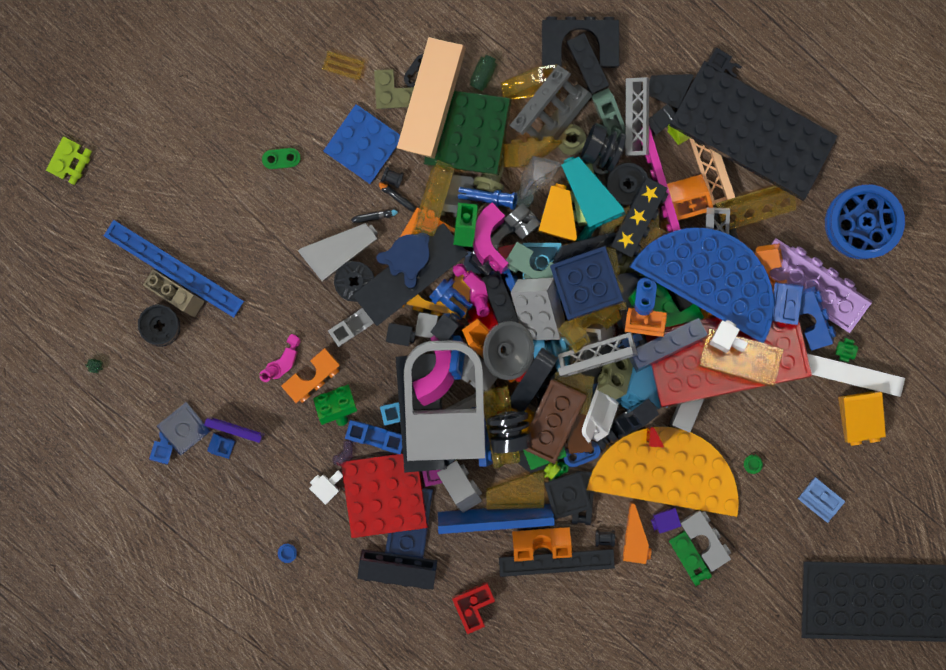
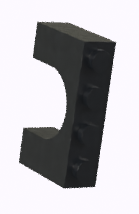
(605, 32)

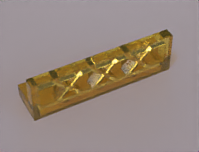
(433, 199)
(753, 200)
(497, 401)

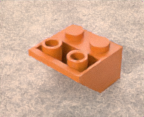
(690, 197)

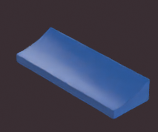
(494, 519)

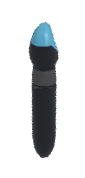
(374, 216)

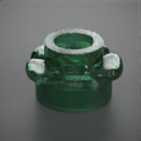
(94, 365)

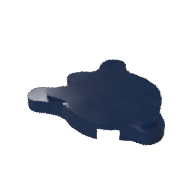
(407, 256)

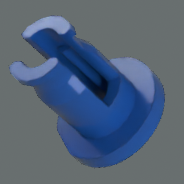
(445, 292)

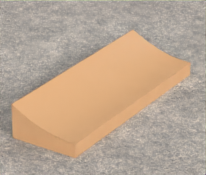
(431, 97)

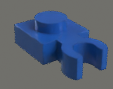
(161, 451)

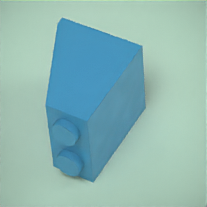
(640, 388)

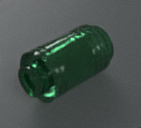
(483, 72)

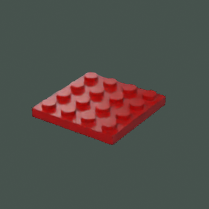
(383, 496)

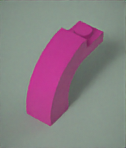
(486, 223)
(437, 381)

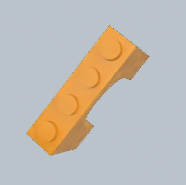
(437, 309)

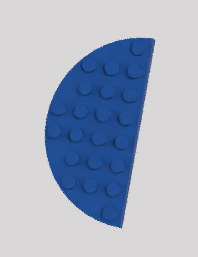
(714, 275)

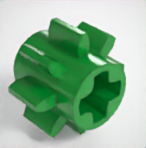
(846, 350)

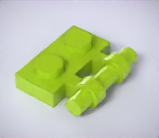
(64, 157)

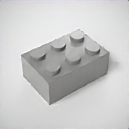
(538, 307)

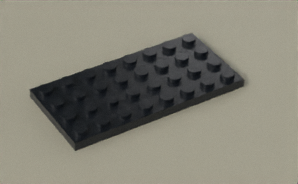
(753, 131)
(873, 601)

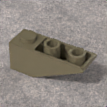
(173, 293)

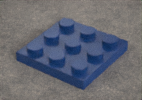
(362, 144)

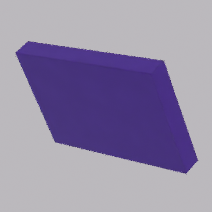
(234, 429)

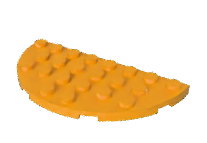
(680, 474)

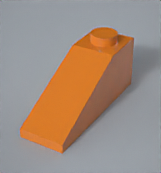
(635, 542)

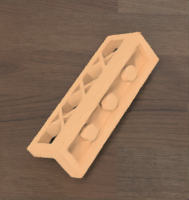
(719, 168)

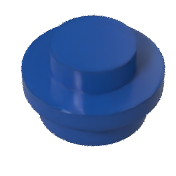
(287, 553)

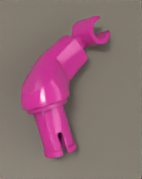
(477, 287)
(281, 366)

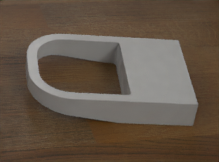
(449, 431)

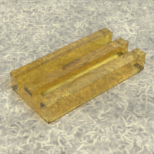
(327, 61)

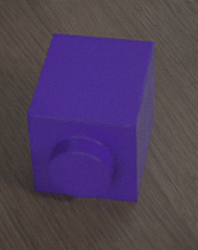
(665, 520)

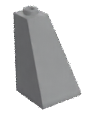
(333, 252)

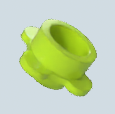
(551, 470)

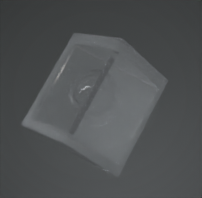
(537, 175)

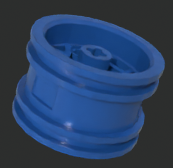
(874, 222)

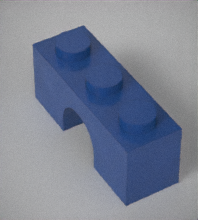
(821, 333)
(374, 436)

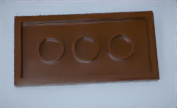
(554, 419)

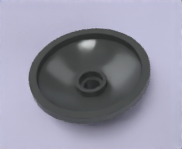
(516, 352)

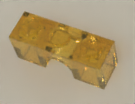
(574, 331)

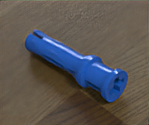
(497, 197)

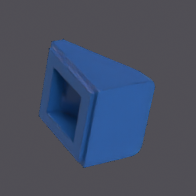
(221, 446)

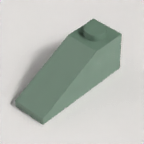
(608, 112)

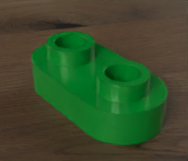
(281, 158)

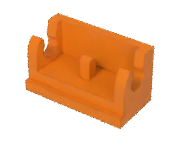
(650, 324)

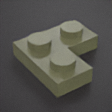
(387, 95)

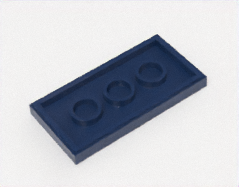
(411, 541)

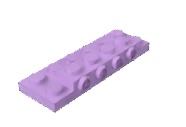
(839, 295)

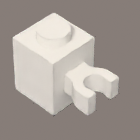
(726, 337)
(324, 487)

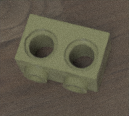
(615, 378)

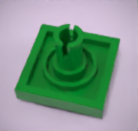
(335, 405)

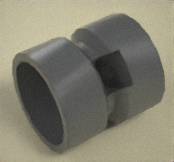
(521, 214)

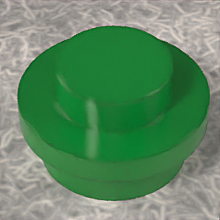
(753, 464)

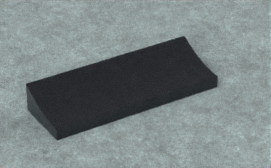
(388, 293)
(421, 367)

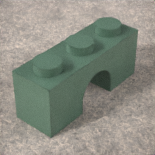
(519, 260)

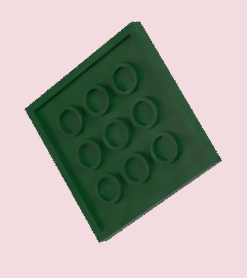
(474, 133)

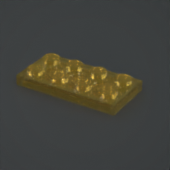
(756, 363)

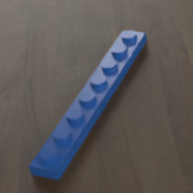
(173, 268)

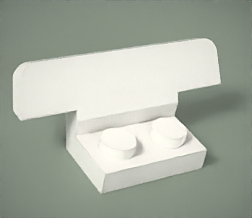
(599, 416)

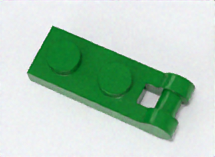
(689, 557)

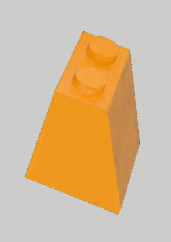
(558, 214)
(862, 417)

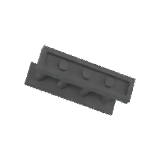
(562, 116)

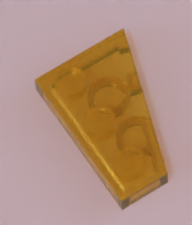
(518, 493)

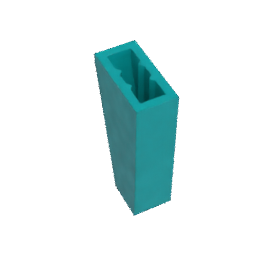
(592, 196)

